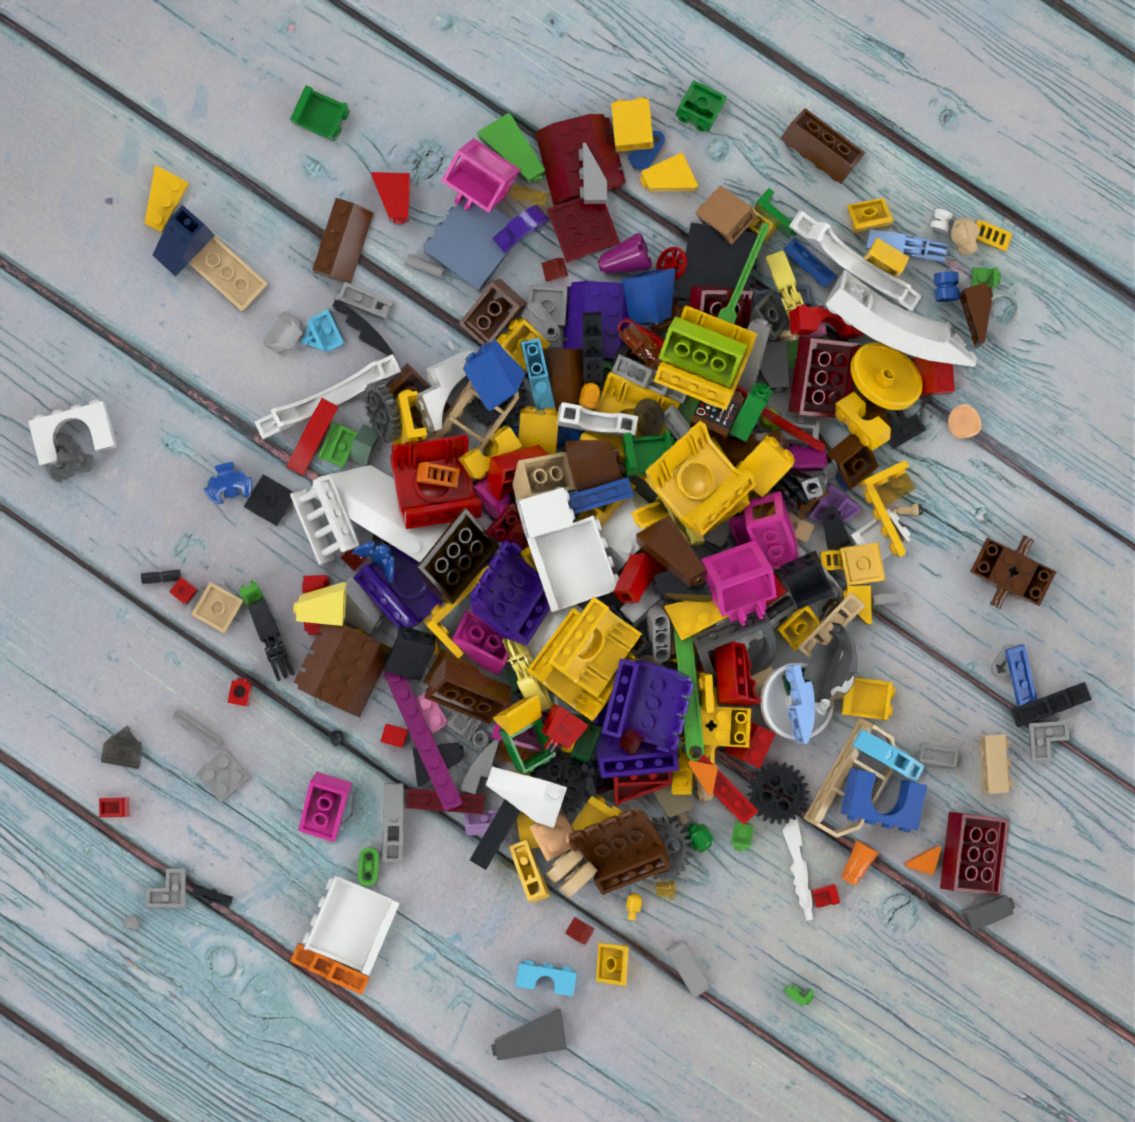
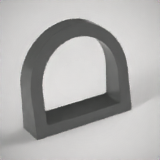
(732, 631)

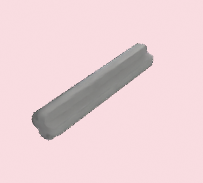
(198, 729)

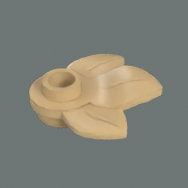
(699, 791)

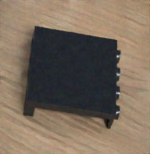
(714, 260)

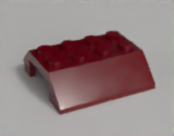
(560, 148)

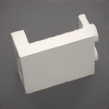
(545, 512)
(872, 533)

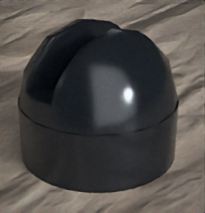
(336, 737)

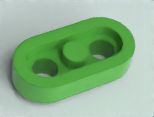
(368, 866)

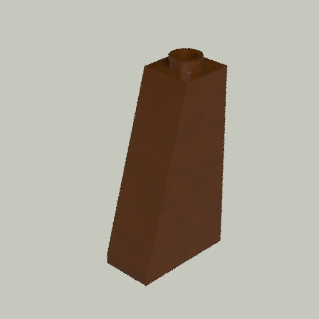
(565, 374)
(671, 550)

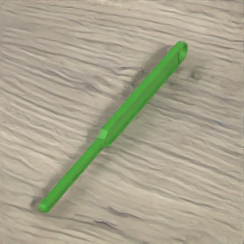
(728, 313)
(692, 723)

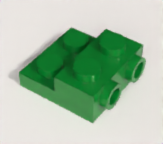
(700, 106)

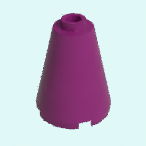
(626, 256)

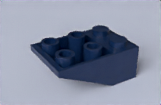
(181, 240)

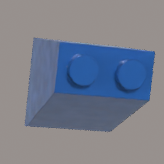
(649, 296)
(493, 374)

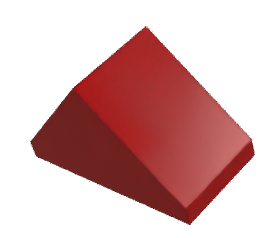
(114, 807)

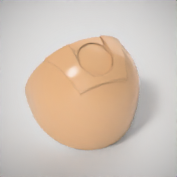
(964, 422)

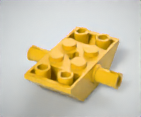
(731, 727)

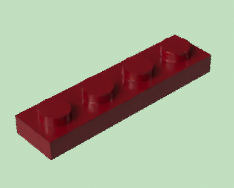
(430, 801)

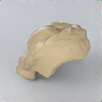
(964, 235)

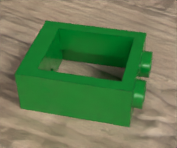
(751, 411)
(540, 758)

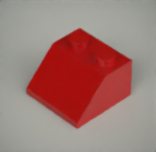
(936, 377)
(759, 745)

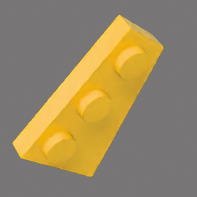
(163, 198)

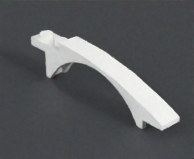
(830, 245)
(302, 410)

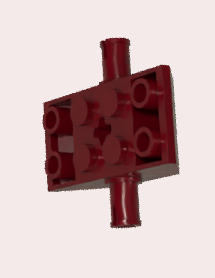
(509, 527)

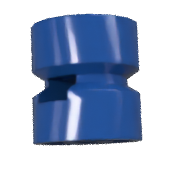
(946, 286)

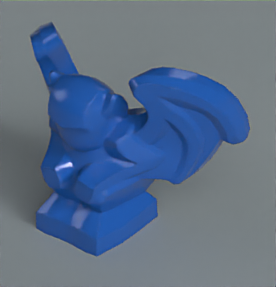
(227, 481)
(380, 555)

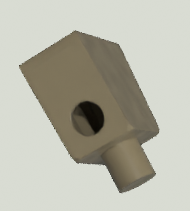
(674, 804)

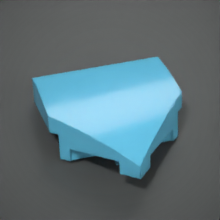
(323, 332)

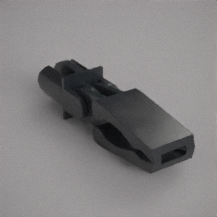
(268, 630)

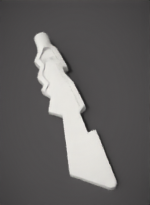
(799, 868)

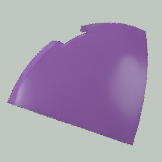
(838, 499)

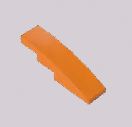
(330, 969)

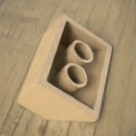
(542, 475)
(994, 763)

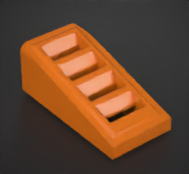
(426, 470)

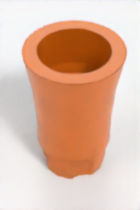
(858, 862)

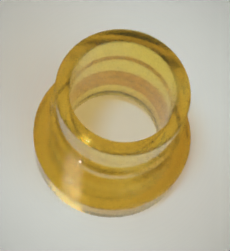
(666, 889)

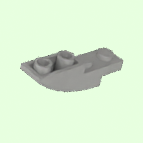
(393, 822)

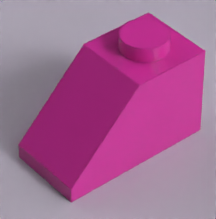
(492, 505)

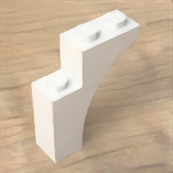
(443, 379)

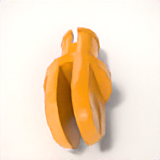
(589, 396)

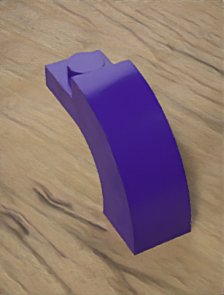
(520, 227)

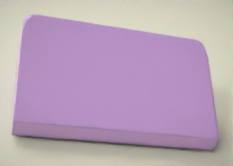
(478, 823)

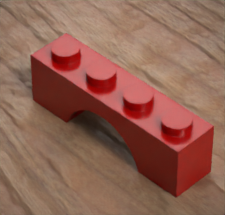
(806, 321)

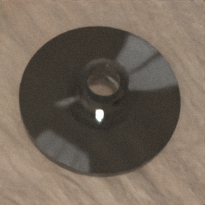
(650, 417)

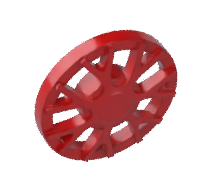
(672, 262)

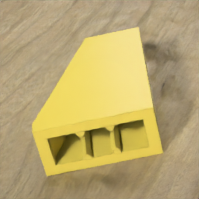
(322, 605)

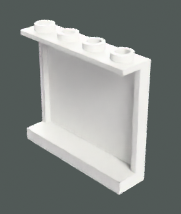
(573, 564)
(350, 924)

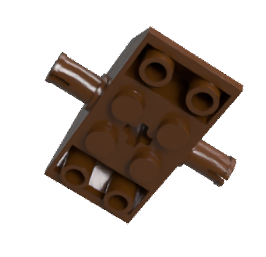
(1030, 577)

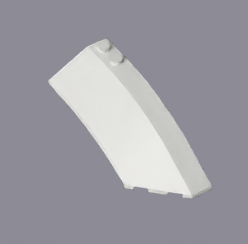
(895, 325)
(373, 504)

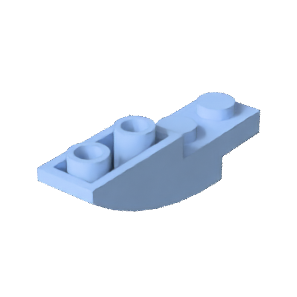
(803, 711)

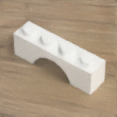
(583, 419)

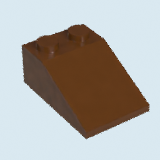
(976, 306)
(493, 312)
(410, 380)

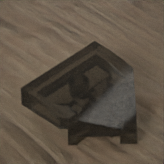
(122, 749)

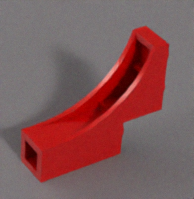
(636, 577)

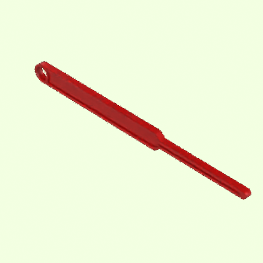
(766, 413)

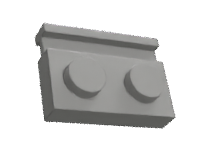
(463, 724)

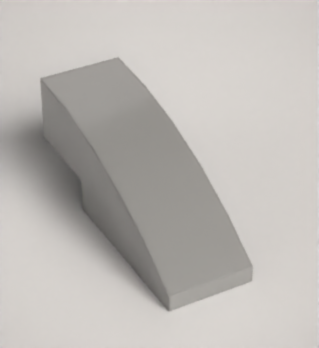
(480, 767)

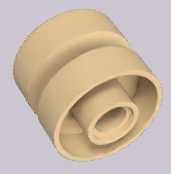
(567, 867)

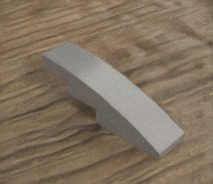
(644, 376)

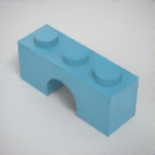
(530, 972)

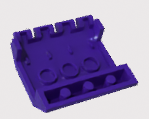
(597, 297)
(510, 596)
(648, 702)
(616, 762)

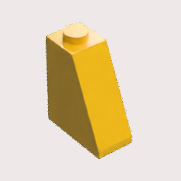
(669, 176)

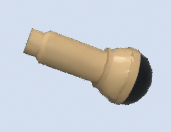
(915, 509)

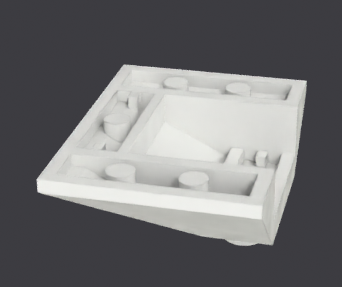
(621, 532)

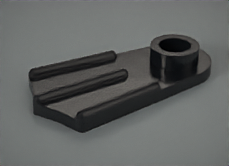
(834, 530)

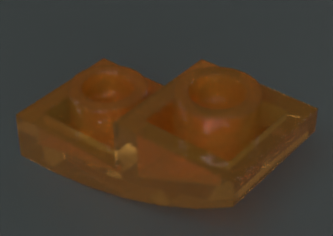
(524, 753)

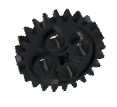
(491, 416)
(785, 777)
(577, 784)

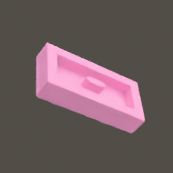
(432, 713)

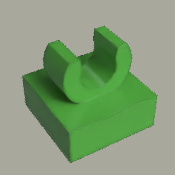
(251, 593)

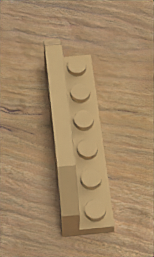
(456, 411)
(836, 778)

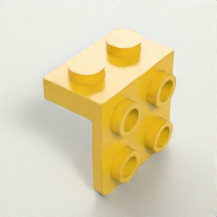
(594, 811)

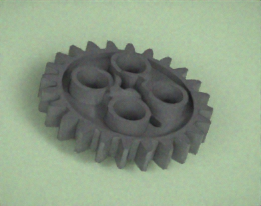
(382, 411)
(677, 857)

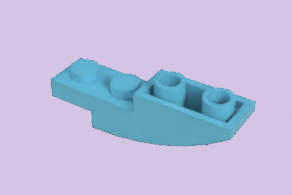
(537, 374)
(888, 755)

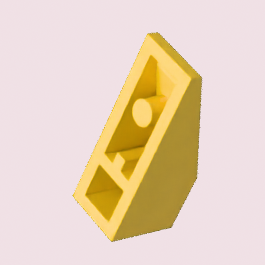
(529, 872)

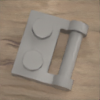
(807, 423)

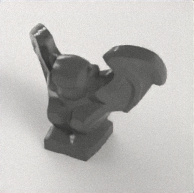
(70, 459)
(817, 485)

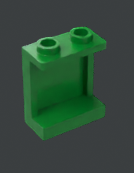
(319, 114)
(769, 211)
(644, 451)

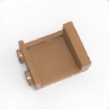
(726, 214)

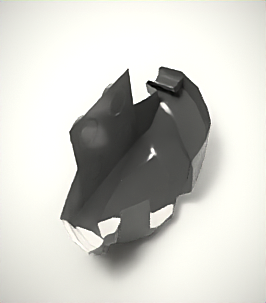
(830, 668)

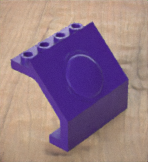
(406, 597)

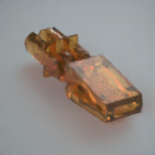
(647, 351)

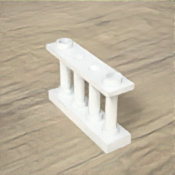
(335, 513)

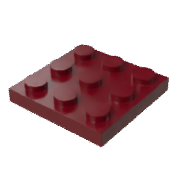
(582, 228)

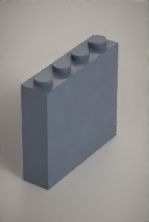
(466, 243)

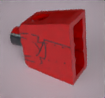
(562, 728)

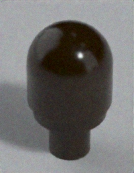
(829, 606)

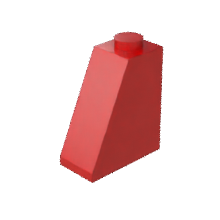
(394, 194)

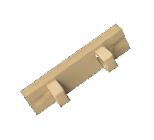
(849, 607)

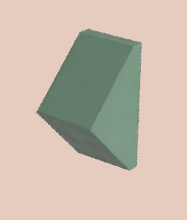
(363, 445)

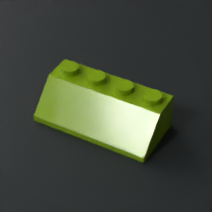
(702, 351)

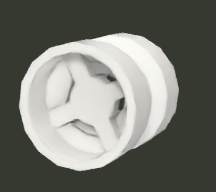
(941, 221)

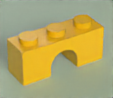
(871, 432)
(477, 464)

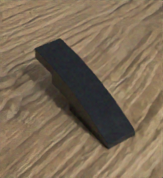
(368, 333)
(592, 348)
(1051, 704)
(495, 835)

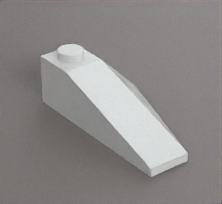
(532, 796)

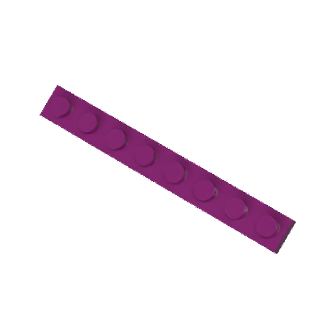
(423, 741)

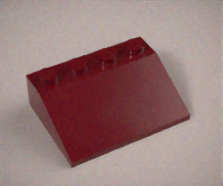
(713, 299)
(821, 375)
(974, 853)

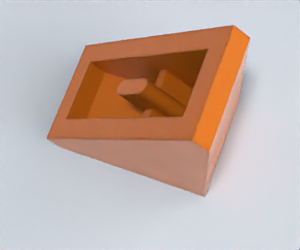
(705, 774)
(926, 861)

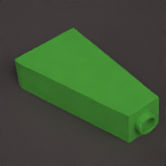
(508, 141)

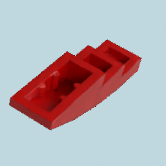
(312, 436)

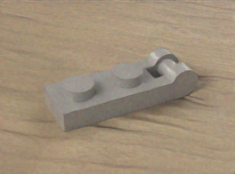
(365, 300)

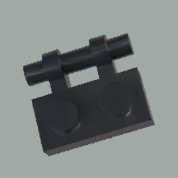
(594, 783)

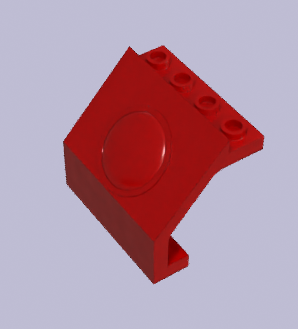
(427, 503)

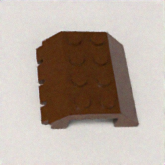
(342, 668)
(622, 849)

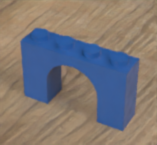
(904, 814)

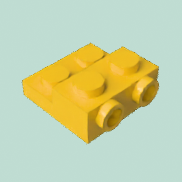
(519, 332)

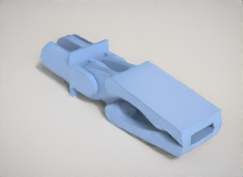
(909, 246)

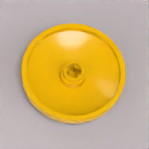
(886, 376)

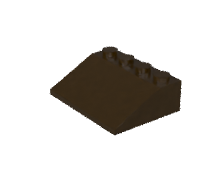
(456, 557)

